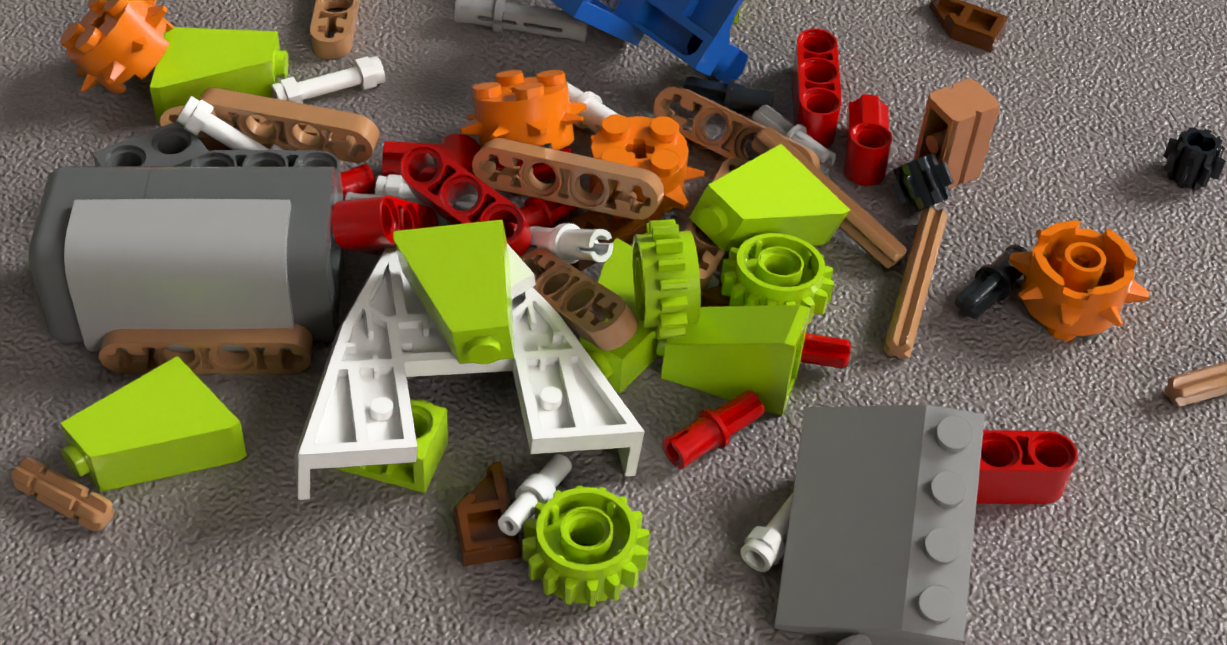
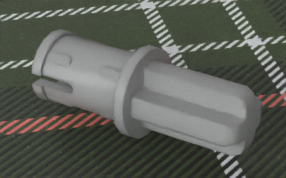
(770, 118)

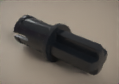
(731, 95)
(990, 285)

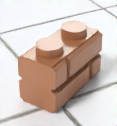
(958, 128)

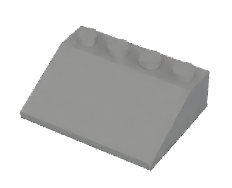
(882, 524)

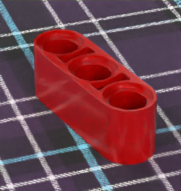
(816, 85)
(451, 184)
(369, 222)
(1024, 466)

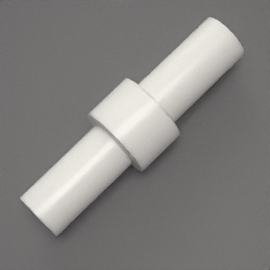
(533, 490)

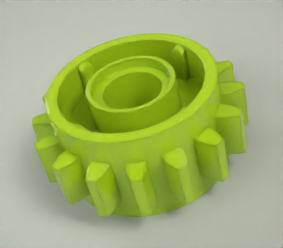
(777, 271)
(666, 279)
(580, 571)

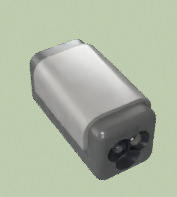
(190, 247)

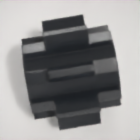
(1194, 158)
(922, 183)

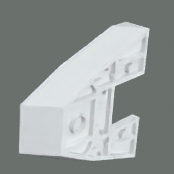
(387, 335)

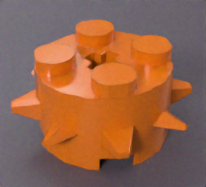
(117, 42)
(524, 109)
(646, 145)
(1077, 279)

